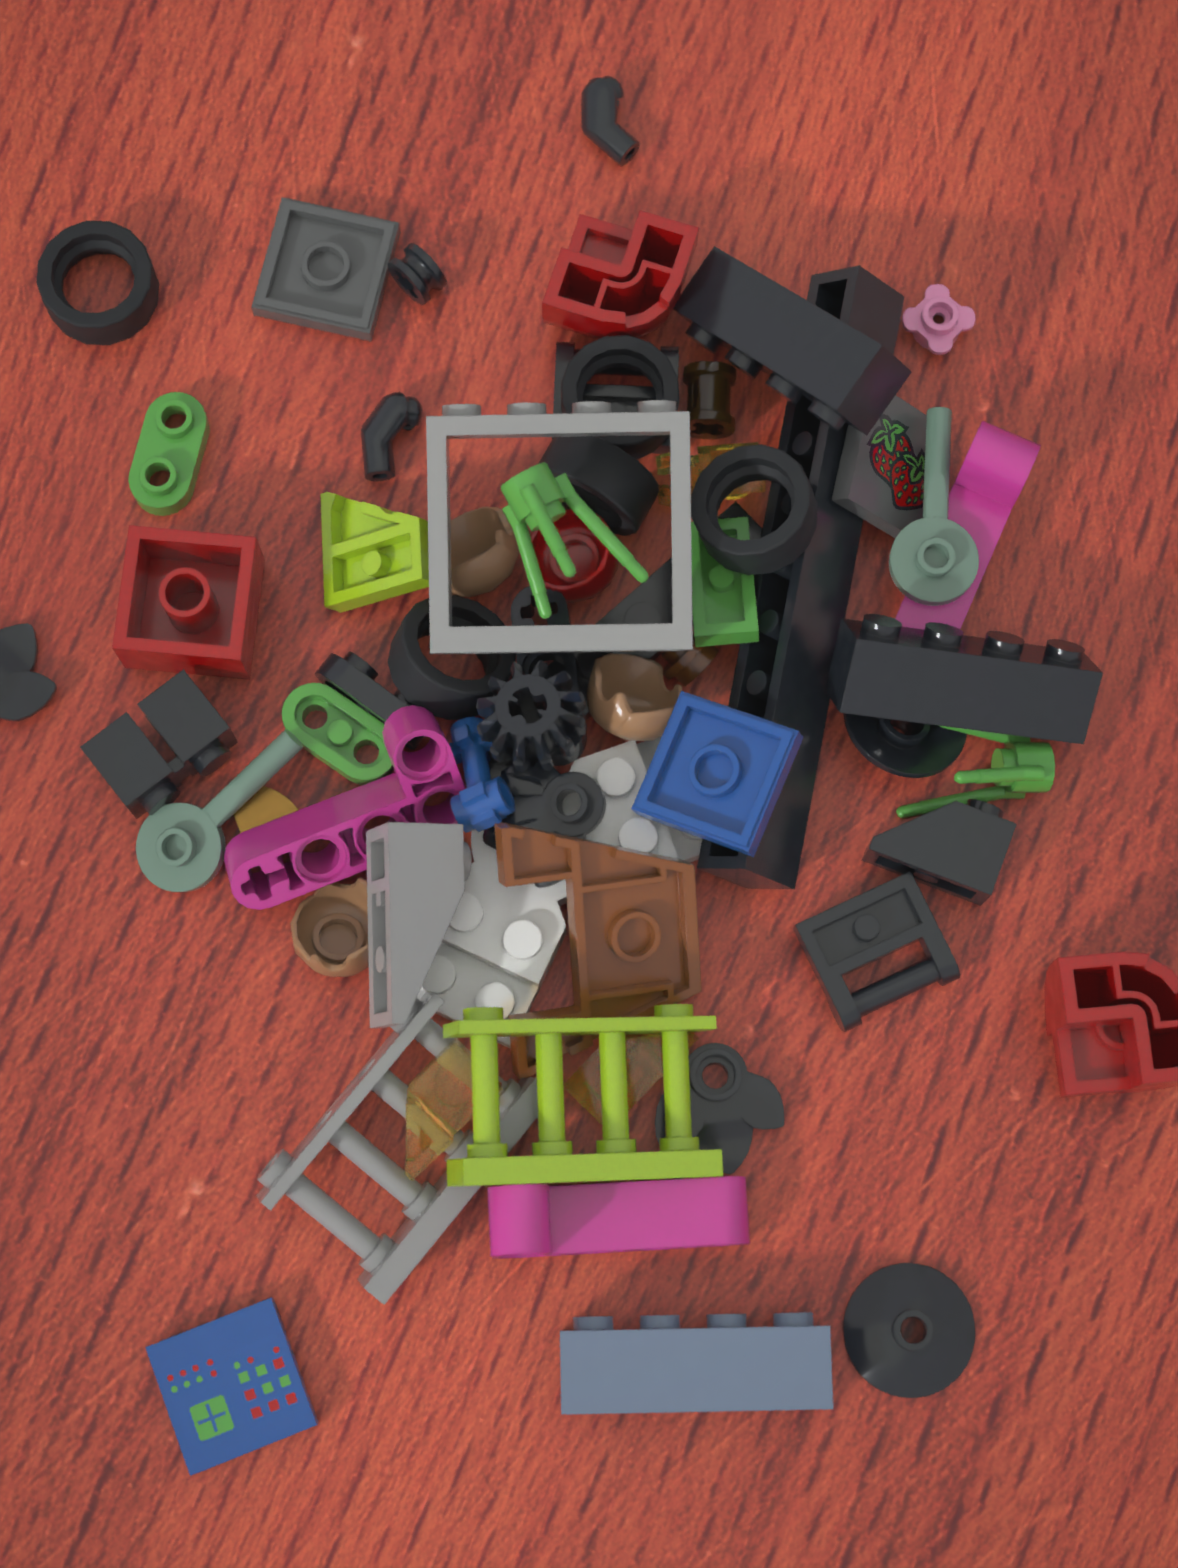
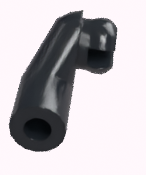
(599, 119)
(379, 430)

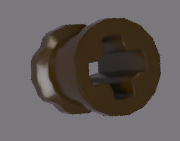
(709, 398)

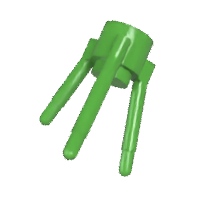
(536, 499)
(1014, 770)

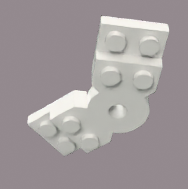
(510, 935)

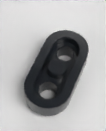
(355, 681)

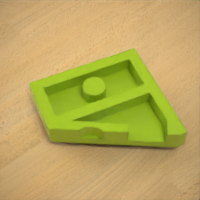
(370, 553)

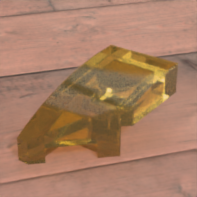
(643, 1071)
(437, 1106)

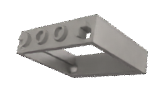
(531, 420)

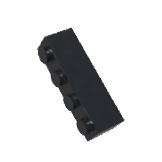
(792, 341)
(963, 679)

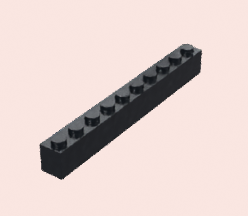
(803, 602)

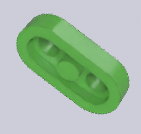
(169, 450)
(341, 736)

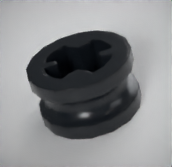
(417, 274)

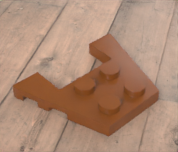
(626, 922)

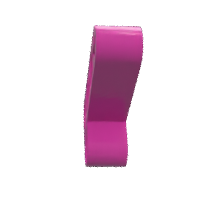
(980, 504)
(344, 817)
(617, 1217)

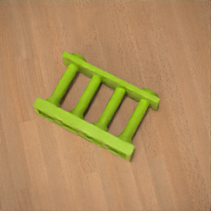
(553, 1156)

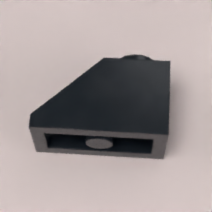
(948, 849)

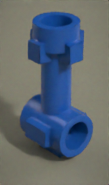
(484, 799)

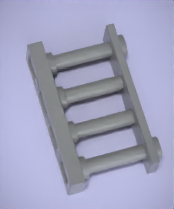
(427, 1206)

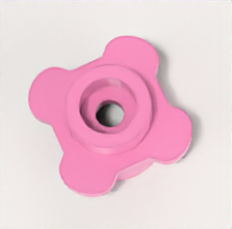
(934, 336)

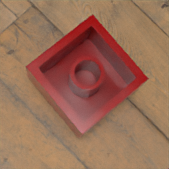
(189, 602)

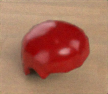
(592, 560)

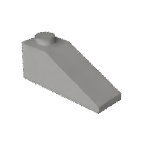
(411, 897)

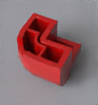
(619, 276)
(1112, 1023)

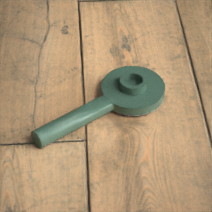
(933, 556)
(184, 843)

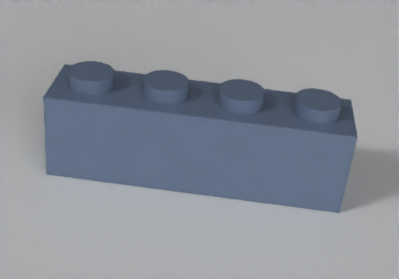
(695, 1367)

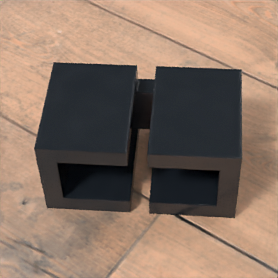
(186, 725)

